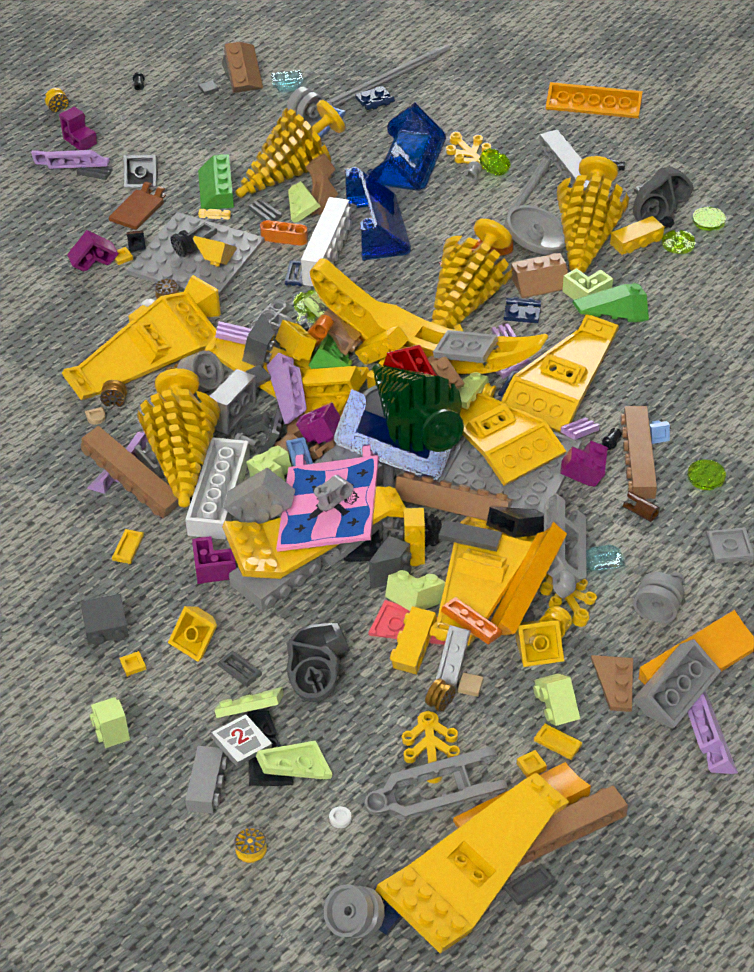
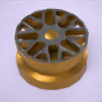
(166, 287)
(114, 392)
(440, 694)

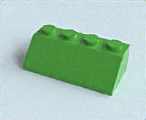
(216, 183)

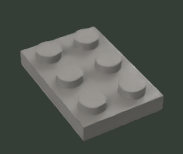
(465, 346)

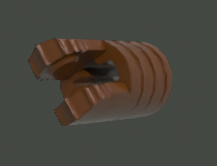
(642, 508)

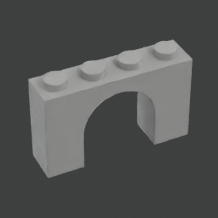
(266, 591)

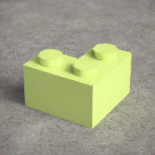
(579, 285)
(274, 459)
(413, 591)
(559, 698)
(110, 721)

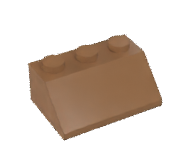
(242, 67)
(539, 275)

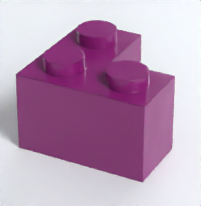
(75, 130)
(91, 249)
(319, 424)
(585, 465)
(211, 564)

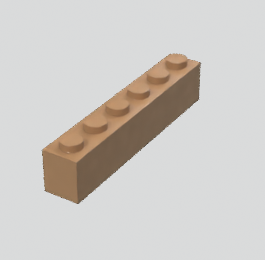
(639, 452)
(129, 471)
(448, 497)
(578, 821)

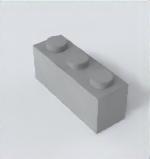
(206, 780)

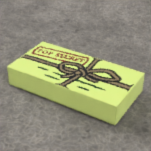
(315, 304)

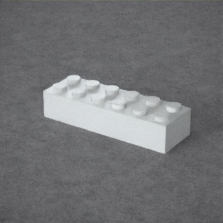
(327, 236)
(221, 471)

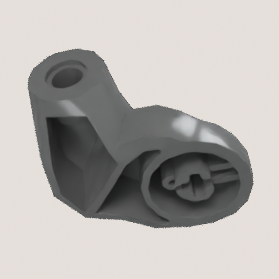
(661, 194)
(315, 660)

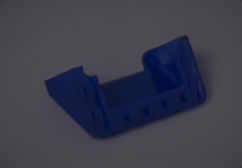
(412, 152)
(385, 232)
(364, 428)

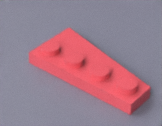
(391, 621)

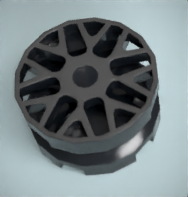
(182, 243)

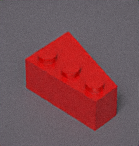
(410, 359)

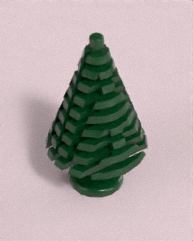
(419, 408)

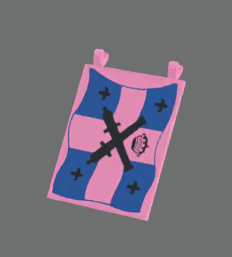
(347, 522)

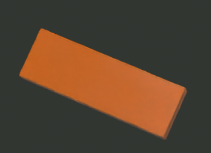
(471, 620)

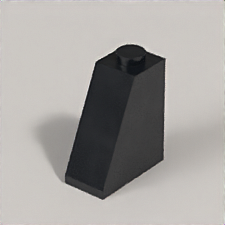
(516, 521)

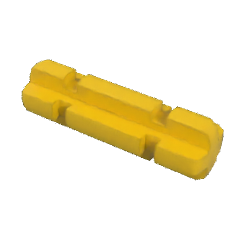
(214, 214)

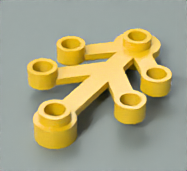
(456, 139)
(580, 615)
(430, 741)

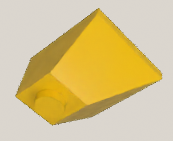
(214, 251)
(204, 296)
(193, 632)
(539, 642)

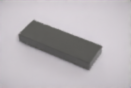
(470, 535)

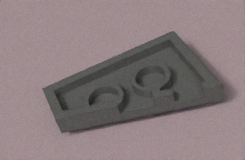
(272, 431)

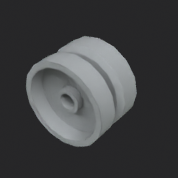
(304, 103)
(206, 367)
(658, 597)
(354, 911)

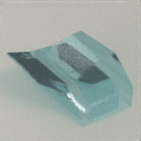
(287, 81)
(604, 558)

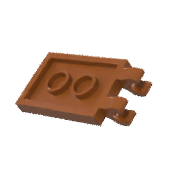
(138, 207)

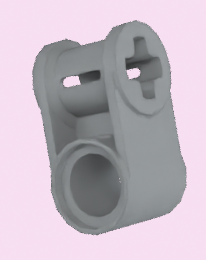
(333, 491)

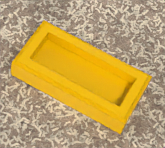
(128, 546)
(558, 741)

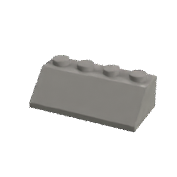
(677, 684)

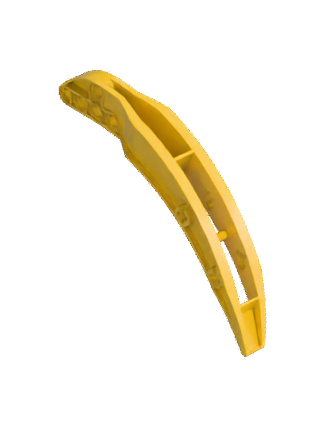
(375, 317)

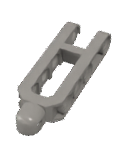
(573, 568)
(384, 800)

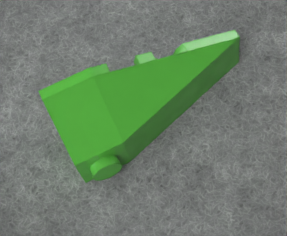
(620, 301)
(329, 355)

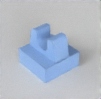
(659, 431)

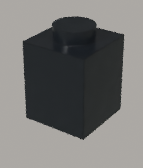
(136, 240)

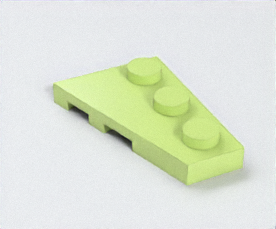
(301, 202)
(473, 384)
(249, 702)
(295, 760)

